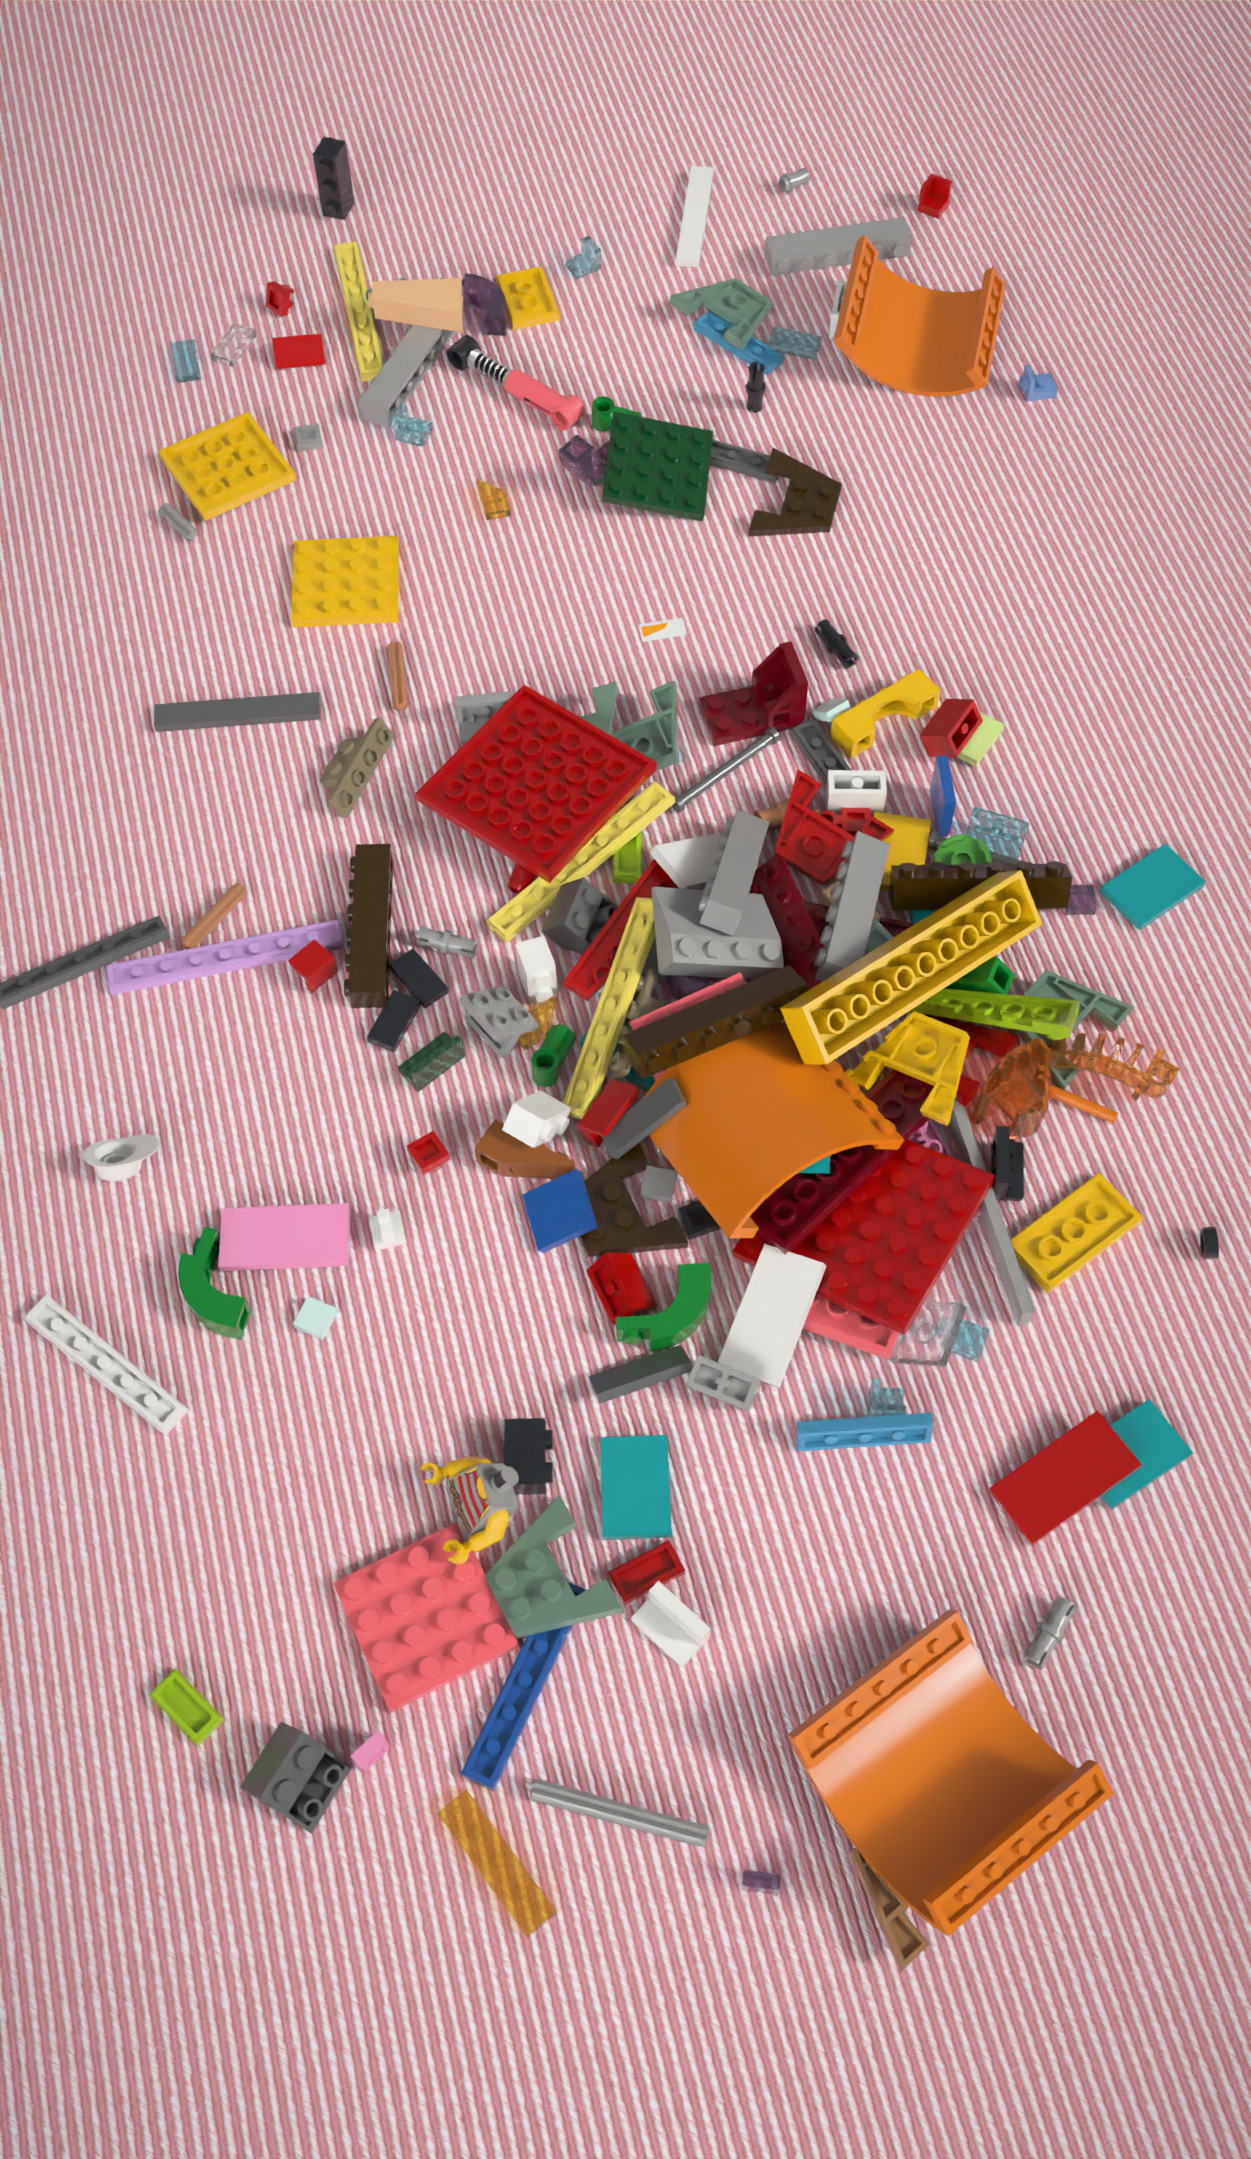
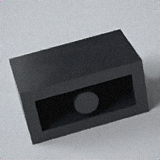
(526, 1452)

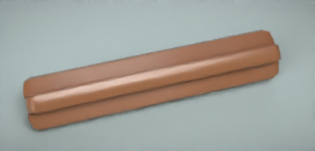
(397, 676)
(213, 916)

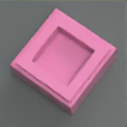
(370, 1751)

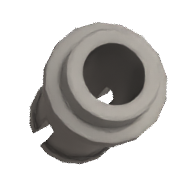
(793, 180)

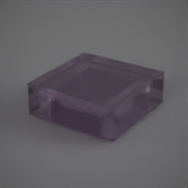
(1081, 900)
(760, 1882)

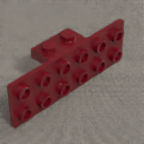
(795, 919)

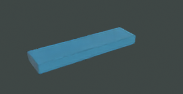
(714, 328)
(864, 1432)

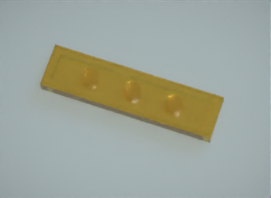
(497, 1863)

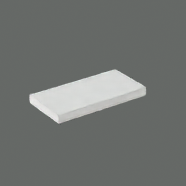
(772, 1315)

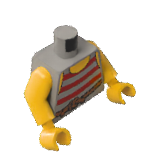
(481, 1499)

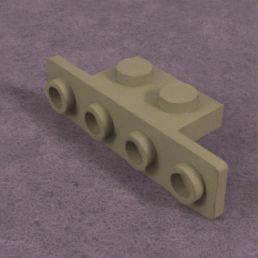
(354, 766)
(641, 1005)

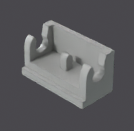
(723, 1383)

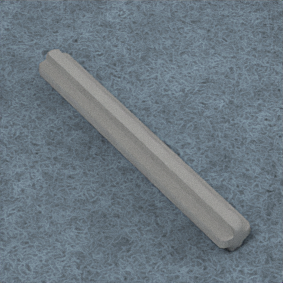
(619, 1813)

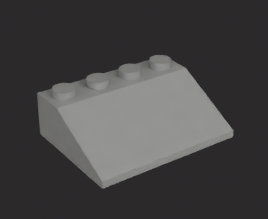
(699, 950)

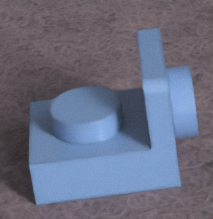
(1037, 386)

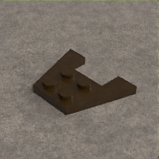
(807, 504)
(617, 1217)

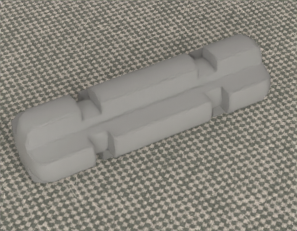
(178, 522)

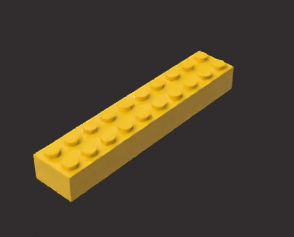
(910, 968)

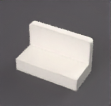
(671, 1625)

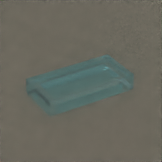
(795, 342)
(185, 361)

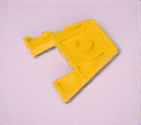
(923, 1051)

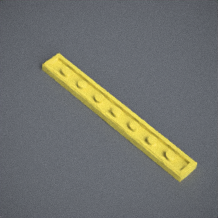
(358, 310)
(610, 838)
(611, 1009)

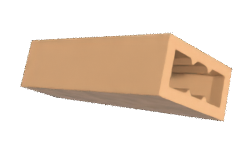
(419, 302)

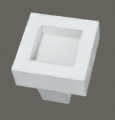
(387, 1229)

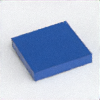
(942, 796)
(559, 1211)

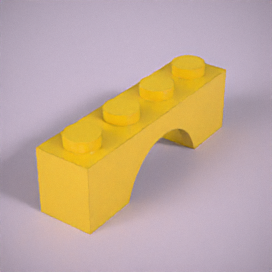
(910, 696)

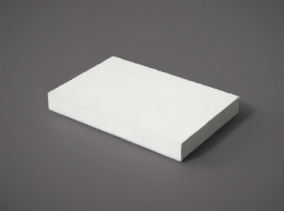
(688, 860)

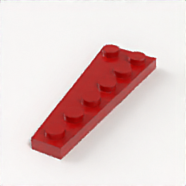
(595, 964)

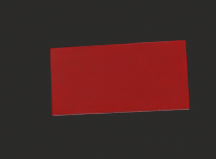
(1064, 1478)

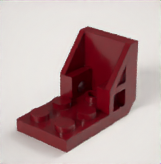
(773, 700)

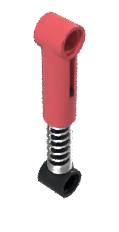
(560, 408)

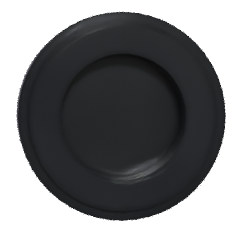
(1209, 1242)

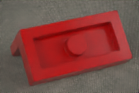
(299, 351)
(607, 1111)
(620, 1285)

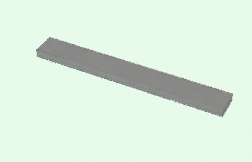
(993, 1221)

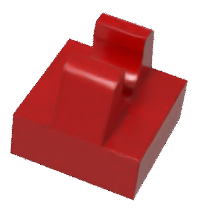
(278, 298)
(428, 1153)

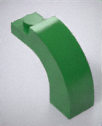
(988, 977)
(215, 1310)
(676, 1321)

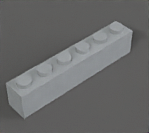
(835, 245)
(402, 373)
(732, 872)
(853, 905)

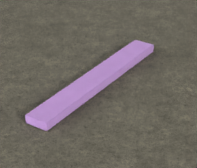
(221, 957)

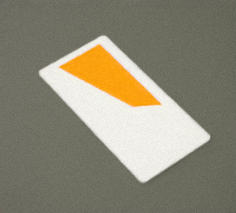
(662, 629)

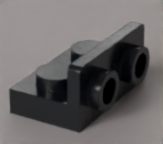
(1007, 1165)

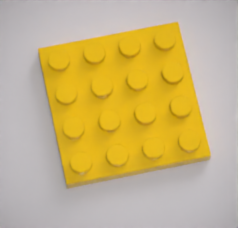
(227, 465)
(345, 581)

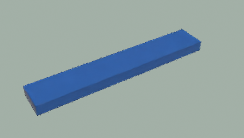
(515, 1705)

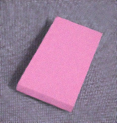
(284, 1237)

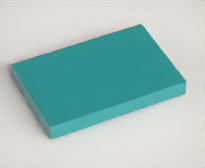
(1152, 886)
(1153, 1444)
(635, 1487)

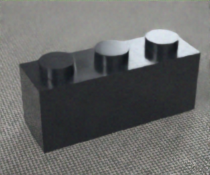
(333, 178)

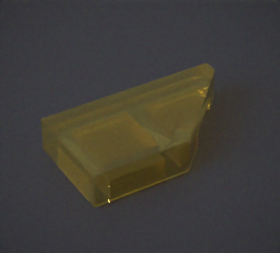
(493, 501)
(543, 1015)

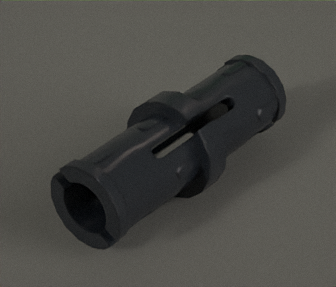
(755, 387)
(836, 643)

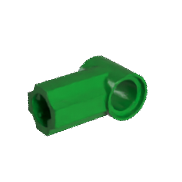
(602, 413)
(552, 1054)

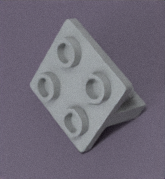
(476, 710)
(498, 1018)

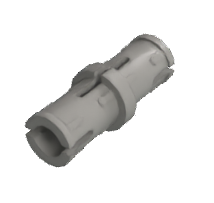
(447, 942)
(1050, 1632)

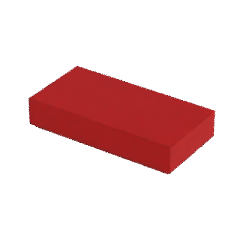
(642, 1572)

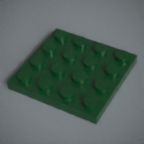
(657, 466)

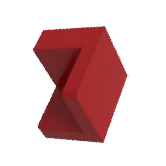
(935, 196)
(314, 965)

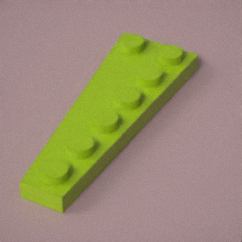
(1019, 1012)

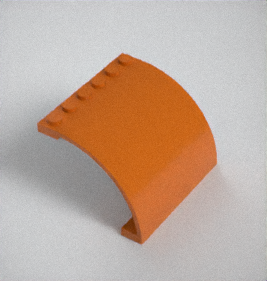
(917, 335)
(760, 1121)
(942, 1776)

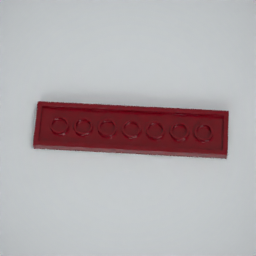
(809, 1198)

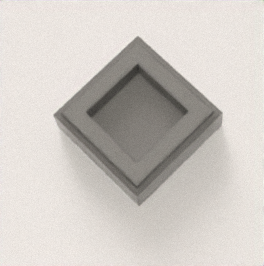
(308, 437)
(658, 1184)

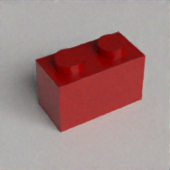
(951, 728)

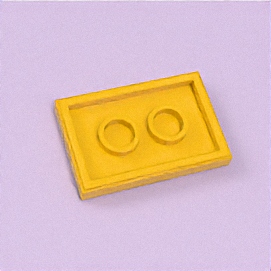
(528, 297)
(907, 842)

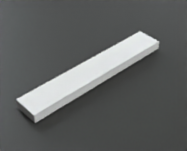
(694, 216)
(106, 1365)

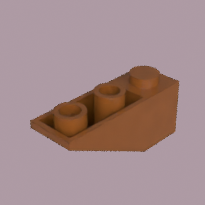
(517, 1159)

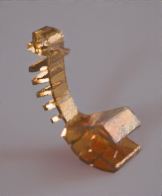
(1023, 1079)

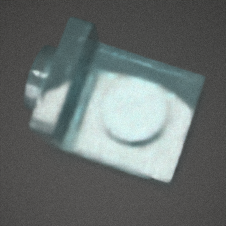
(410, 429)
(970, 1340)

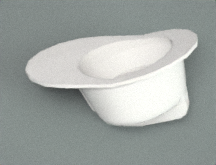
(120, 1157)

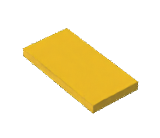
(1074, 1232)

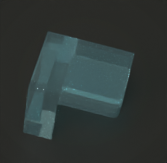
(586, 262)
(885, 1400)

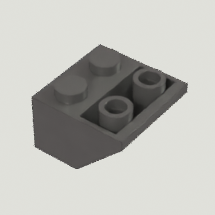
(577, 915)
(296, 1777)

